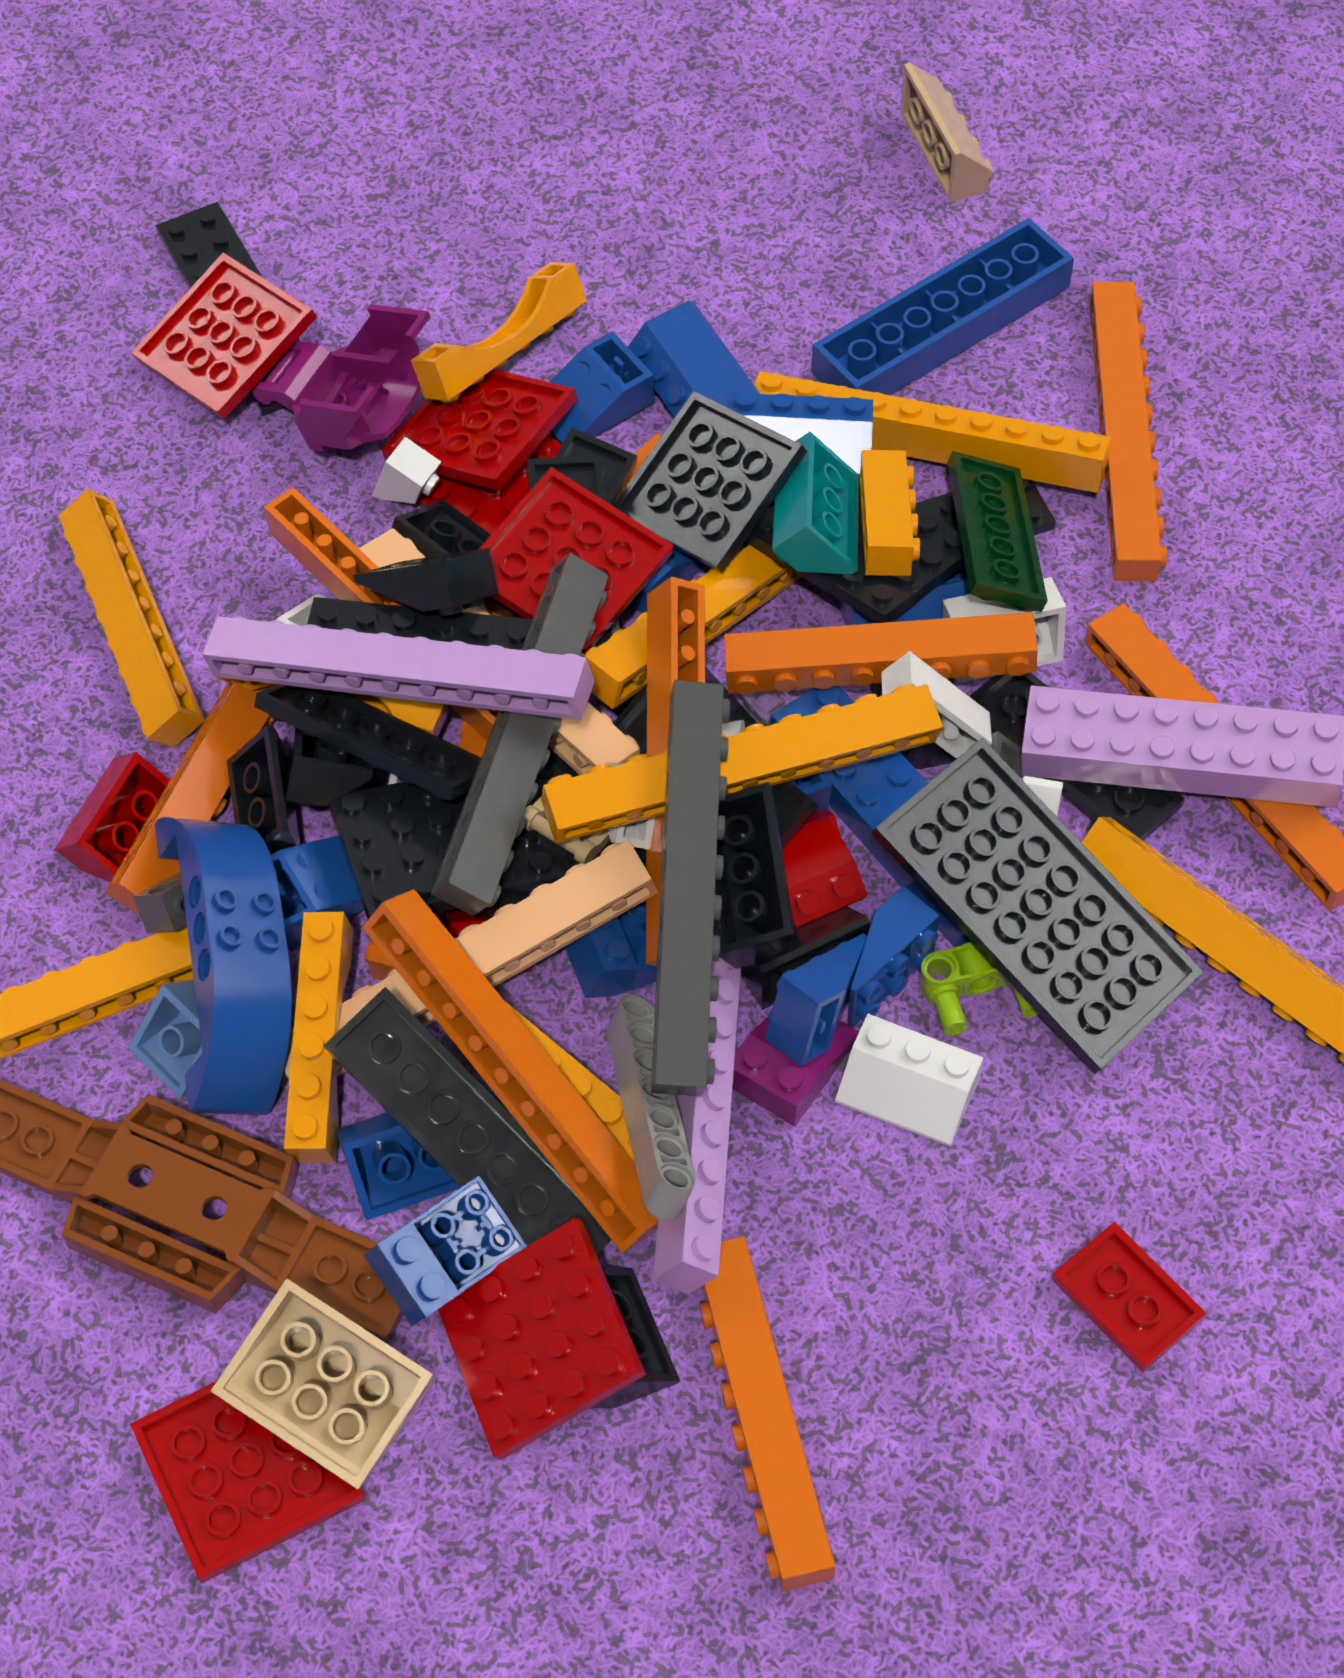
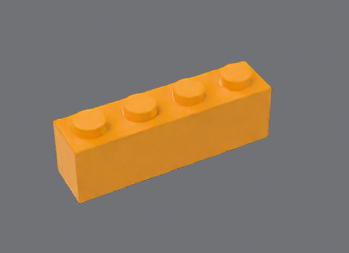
(887, 513)

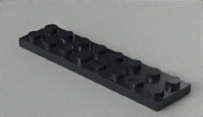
(196, 243)
(455, 1118)

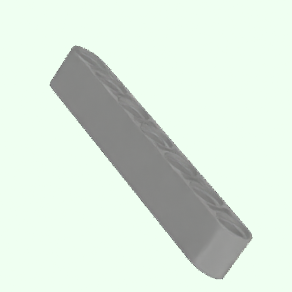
(651, 1118)

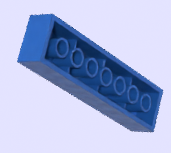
(945, 312)
(870, 793)

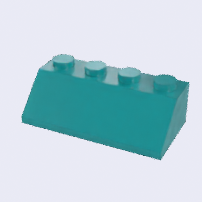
(818, 513)

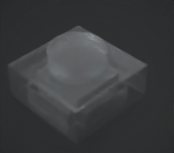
(765, 703)

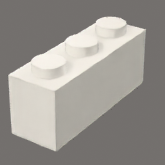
(960, 715)

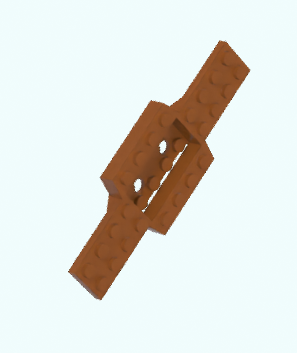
(191, 1165)

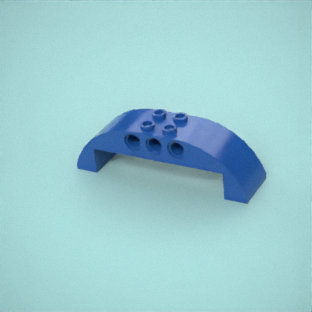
(235, 961)

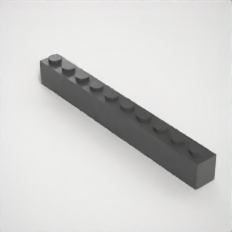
(517, 748)
(688, 890)

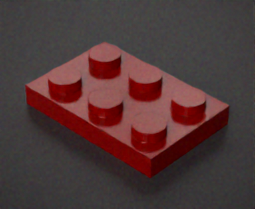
(1128, 1296)

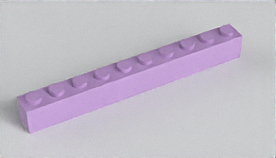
(400, 667)
(691, 1244)

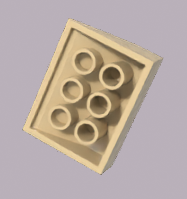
(323, 1384)

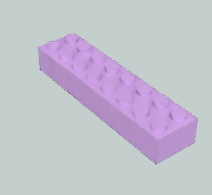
(1184, 746)

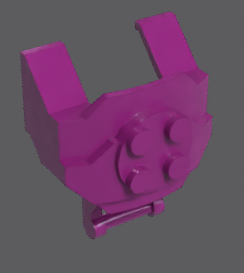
(353, 391)

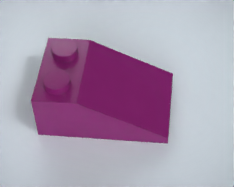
(778, 1082)

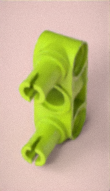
(966, 974)

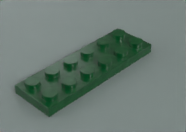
(996, 532)

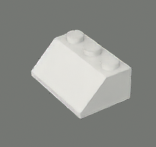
(1048, 624)
(909, 1080)

